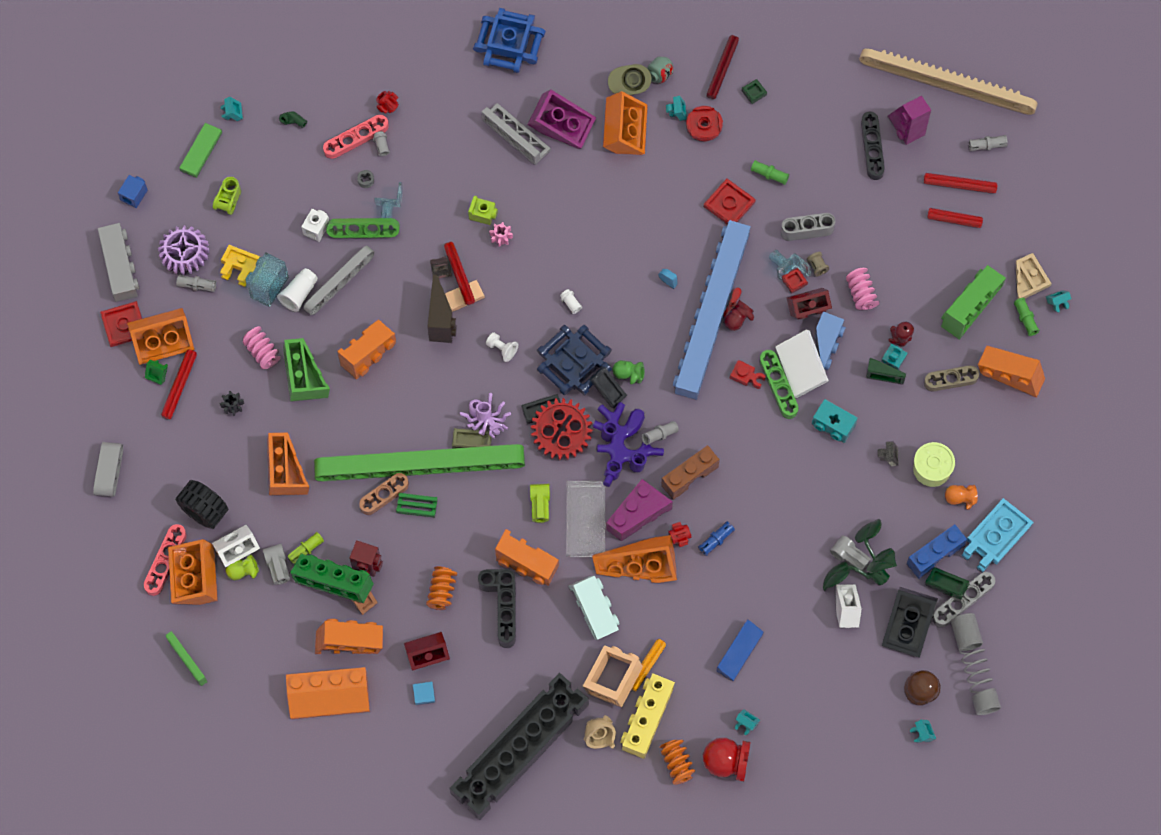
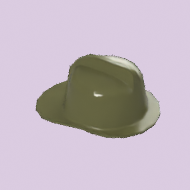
(629, 79)

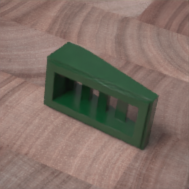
(880, 371)

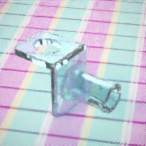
(388, 204)
(786, 265)

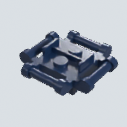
(573, 359)

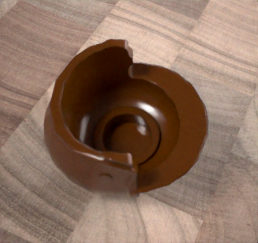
(922, 687)

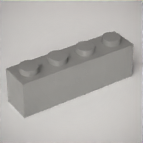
(117, 262)

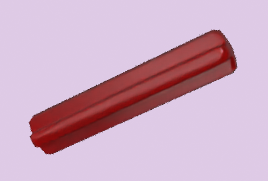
(954, 217)

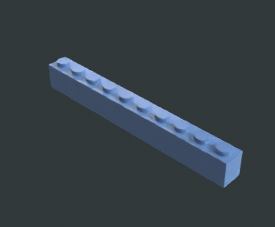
(712, 310)

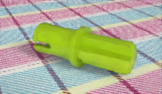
(306, 547)

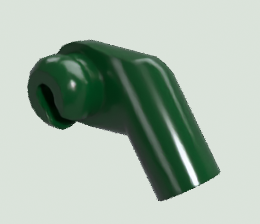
(291, 118)

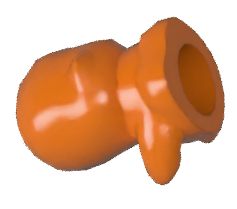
(959, 494)

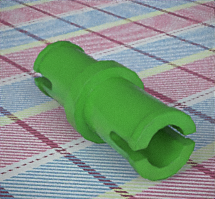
(770, 172)
(1026, 316)

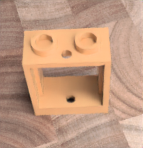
(614, 697)

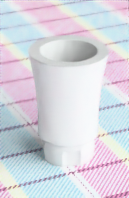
(297, 290)

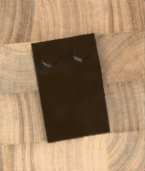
(441, 323)

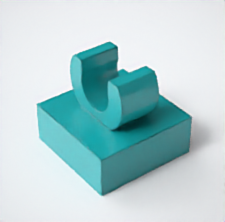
(232, 108)
(677, 109)
(1057, 298)
(894, 356)
(748, 720)
(925, 731)

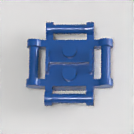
(509, 39)

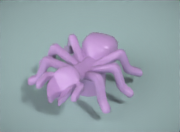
(482, 412)

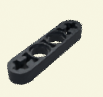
(872, 145)

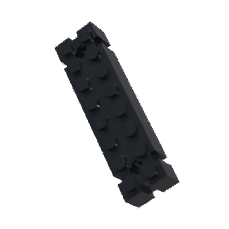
(519, 746)

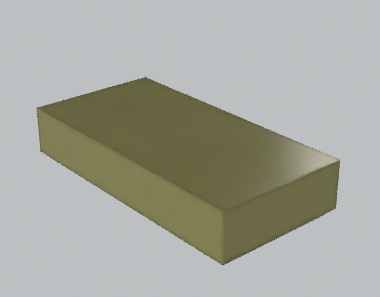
(469, 438)

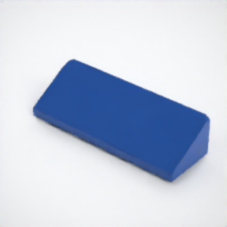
(740, 650)

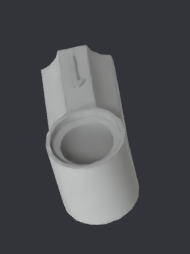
(846, 551)
(276, 560)

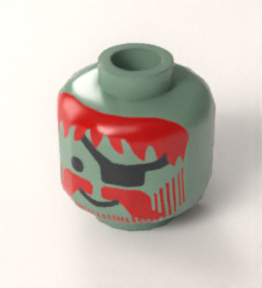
(660, 69)

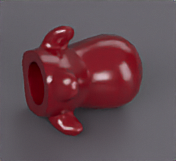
(737, 316)
(901, 334)

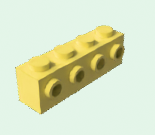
(648, 715)

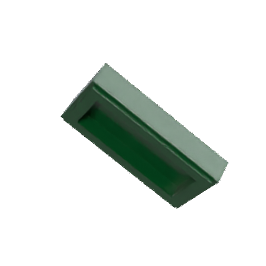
(947, 583)

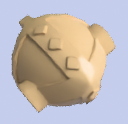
(600, 733)

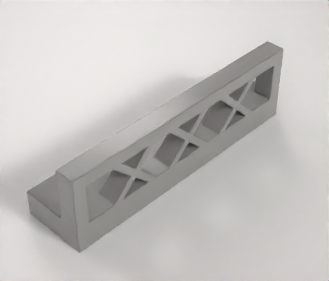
(513, 137)

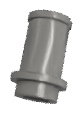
(381, 143)

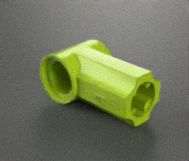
(540, 506)

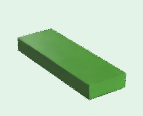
(200, 150)
(185, 657)

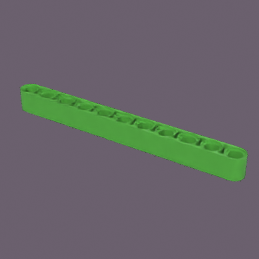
(419, 462)

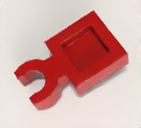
(745, 373)

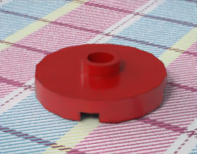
(705, 115)

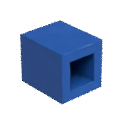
(132, 191)

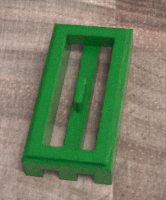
(400, 503)

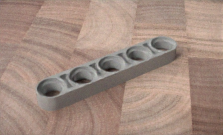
(339, 280)

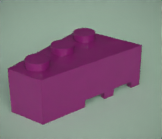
(911, 120)
(638, 509)

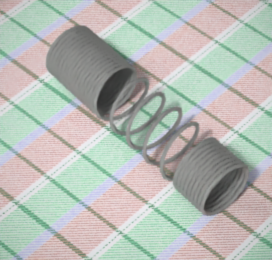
(969, 638)

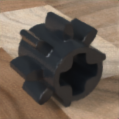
(236, 403)

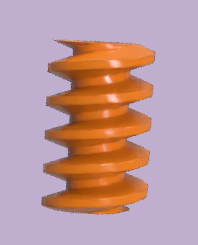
(440, 588)
(676, 761)

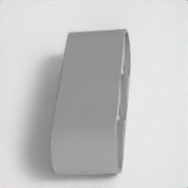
(815, 221)
(108, 469)

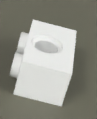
(235, 545)

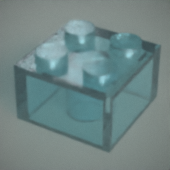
(267, 279)

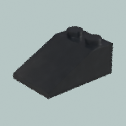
(909, 622)

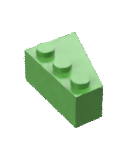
(302, 373)

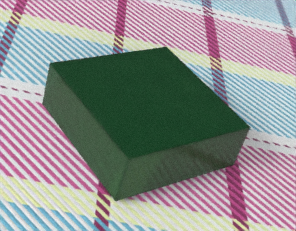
(754, 91)

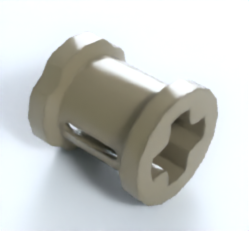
(817, 264)

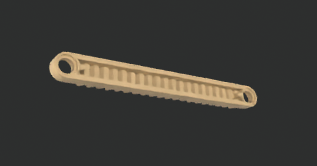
(948, 81)

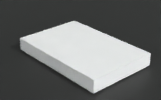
(801, 363)

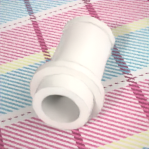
(568, 297)

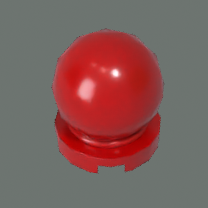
(724, 758)

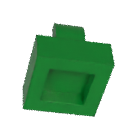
(155, 371)

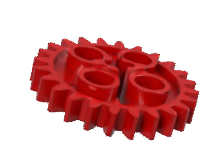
(547, 420)

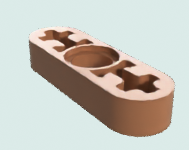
(384, 486)

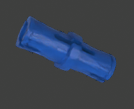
(716, 538)

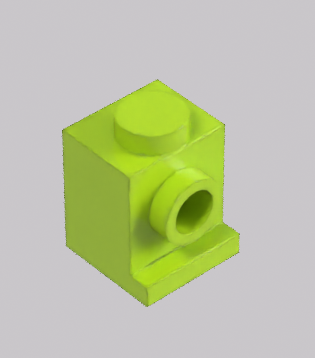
(483, 216)

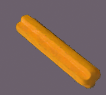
(649, 661)

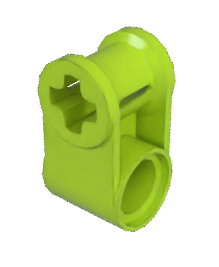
(227, 199)

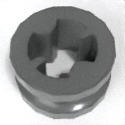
(365, 173)

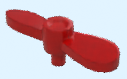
(735, 296)

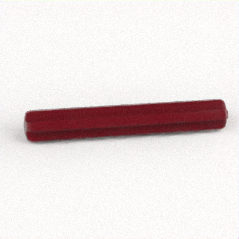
(722, 67)

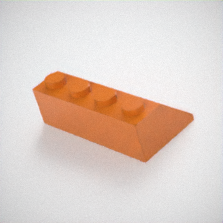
(327, 693)

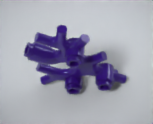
(616, 434)

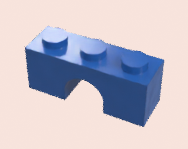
(930, 554)

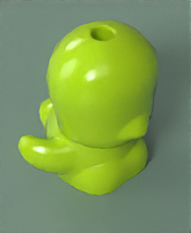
(242, 568)

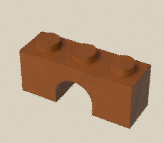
(681, 477)

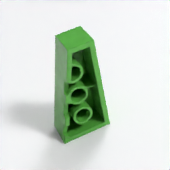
(972, 301)

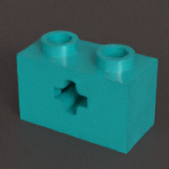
(830, 412)

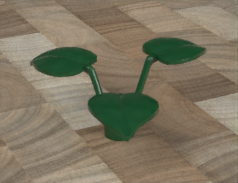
(875, 569)

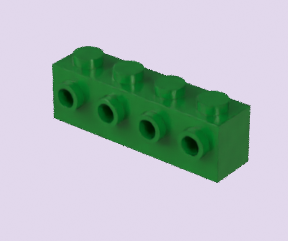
(332, 578)

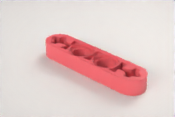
(354, 134)
(161, 558)

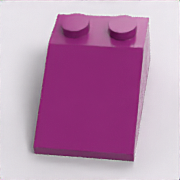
(561, 119)

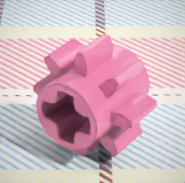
(501, 234)

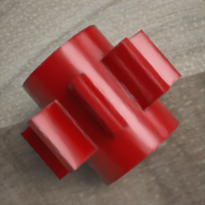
(387, 102)
(680, 534)

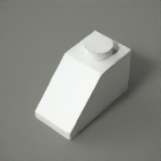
(847, 606)

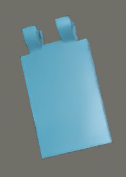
(997, 534)

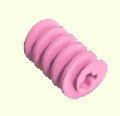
(860, 291)
(259, 349)

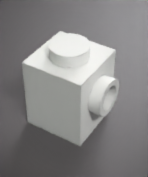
(315, 224)

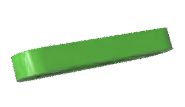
(363, 231)
(775, 385)

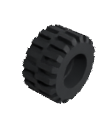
(202, 504)

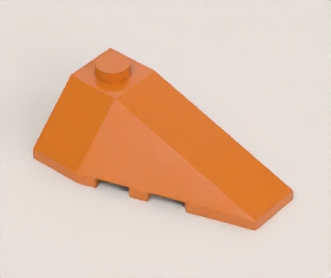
(645, 559)

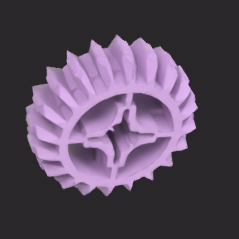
(197, 252)

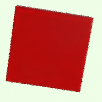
(794, 280)

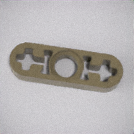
(955, 371)

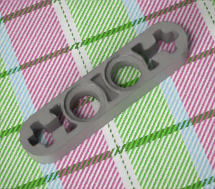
(965, 601)

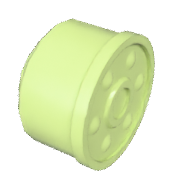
(933, 464)

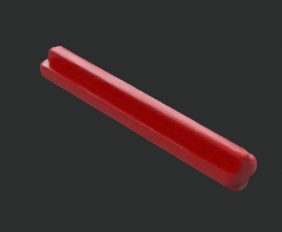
(962, 183)
(459, 273)
(179, 384)

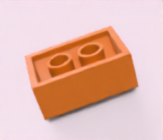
(625, 124)
(160, 336)
(192, 573)

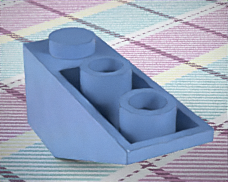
(826, 337)

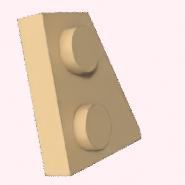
(1030, 277)

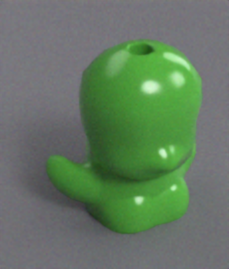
(627, 369)

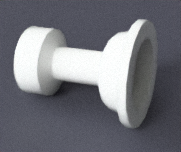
(508, 349)

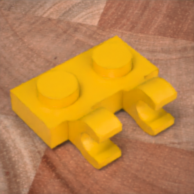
(239, 260)

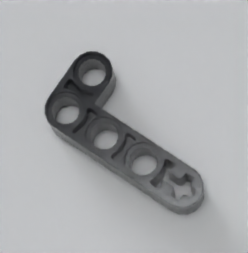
(503, 608)

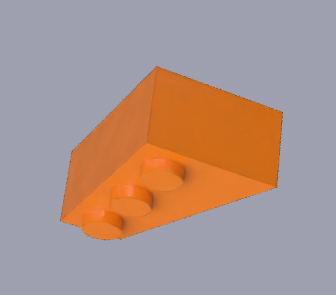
(367, 349)
(1012, 369)
(284, 470)
(526, 559)
(349, 636)

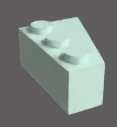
(595, 607)

